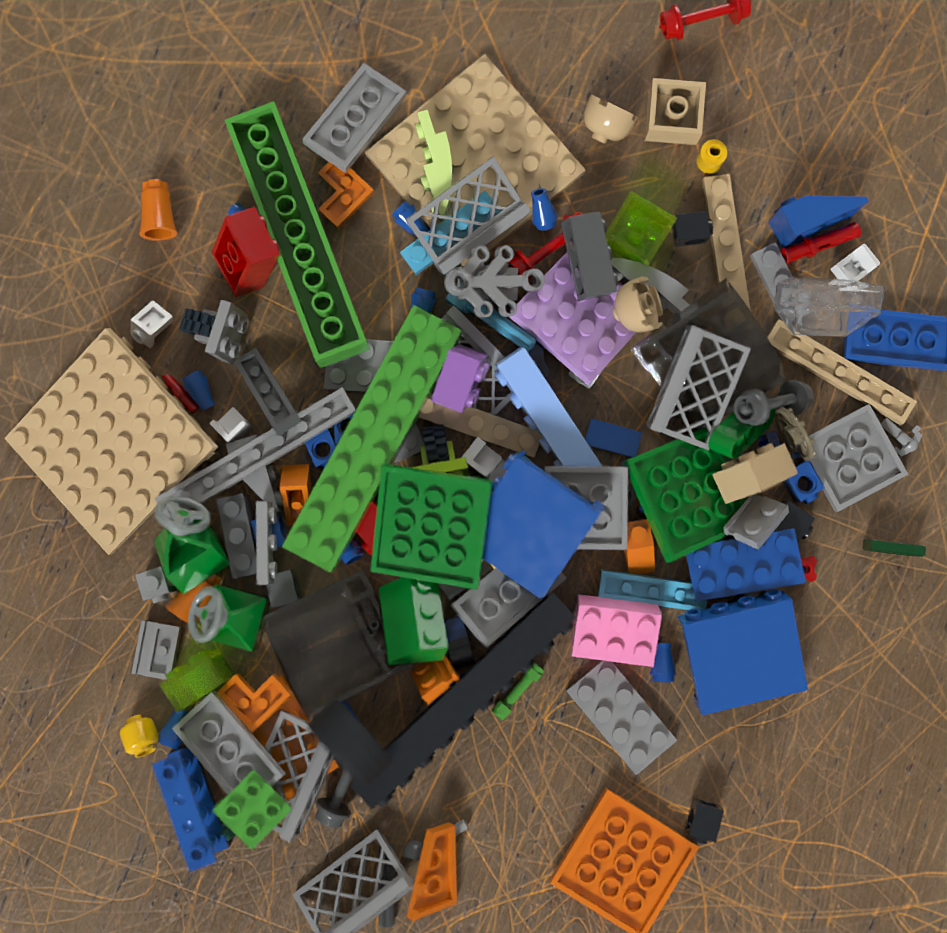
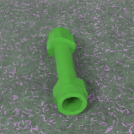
(503, 708)

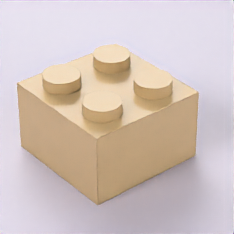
(675, 111)
(754, 472)

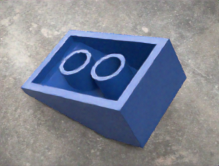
(811, 215)

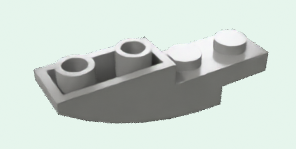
(669, 290)

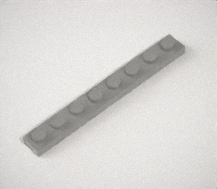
(262, 451)

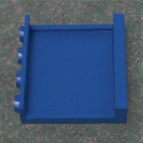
(534, 525)
(744, 651)

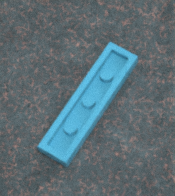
(416, 255)
(648, 589)

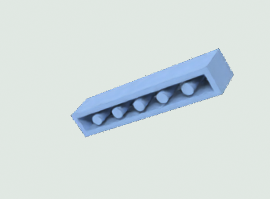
(543, 410)

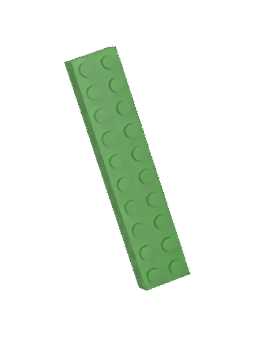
(297, 228)
(372, 439)

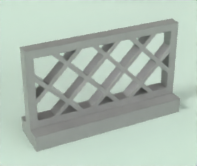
(484, 232)
(481, 344)
(676, 377)
(312, 778)
(372, 906)

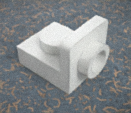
(149, 323)

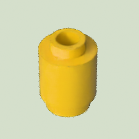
(711, 156)

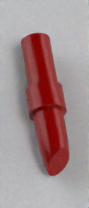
(180, 393)

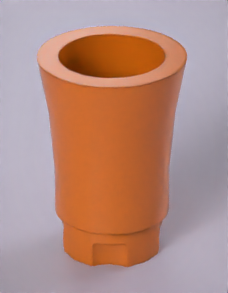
(156, 211)
(181, 603)

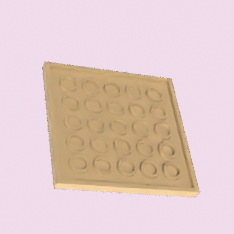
(481, 121)
(109, 441)

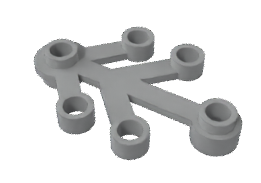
(489, 282)

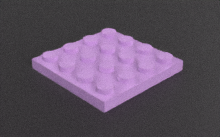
(574, 331)

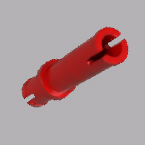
(811, 246)

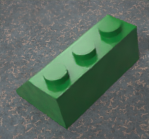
(412, 621)

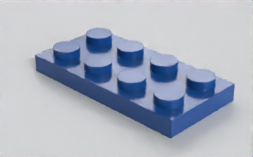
(900, 341)
(737, 568)

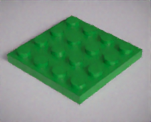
(682, 495)
(431, 526)

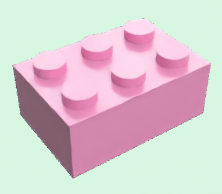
(615, 630)

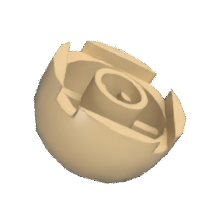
(607, 120)
(638, 306)

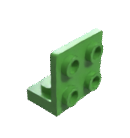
(252, 809)

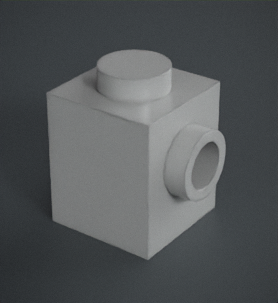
(155, 585)

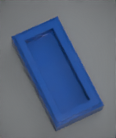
(613, 438)

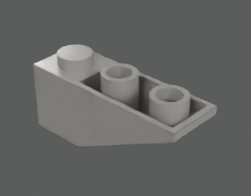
(262, 480)

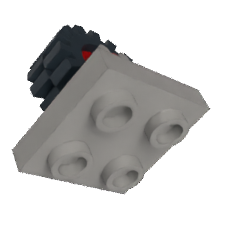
(219, 330)

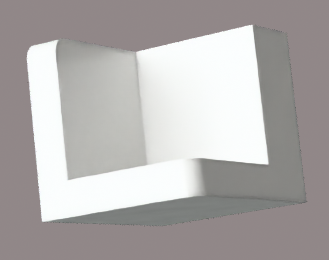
(231, 426)
(482, 458)

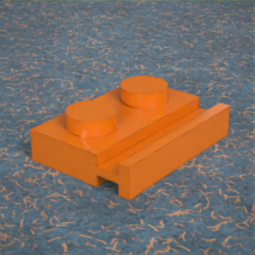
(434, 678)

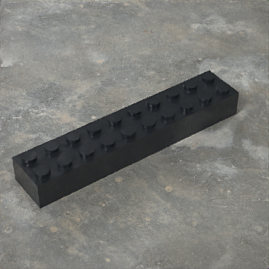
(474, 691)

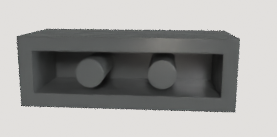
(589, 256)
(240, 542)

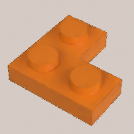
(349, 194)
(254, 706)

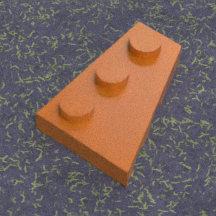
(436, 873)

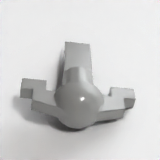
(910, 444)

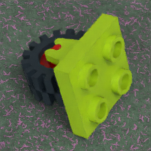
(439, 453)

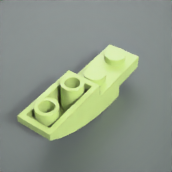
(439, 172)

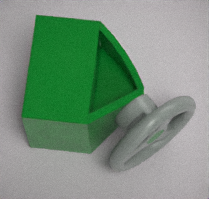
(188, 544)
(230, 616)

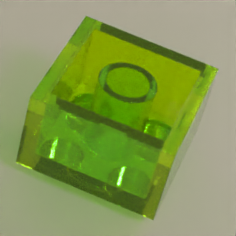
(639, 229)
(194, 681)

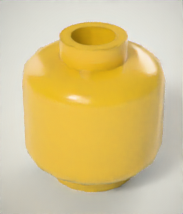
(139, 736)

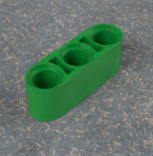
(734, 437)

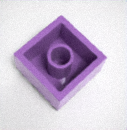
(460, 378)

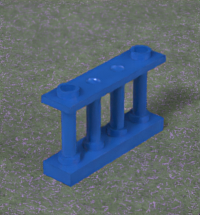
(191, 807)

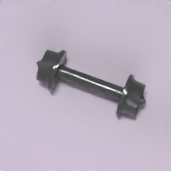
(755, 407)
(332, 811)

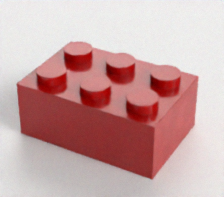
(245, 251)

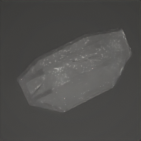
(826, 305)

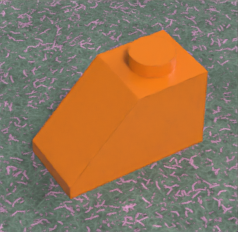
(295, 490)
(640, 548)

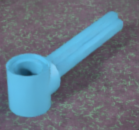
(497, 322)

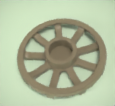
(794, 433)

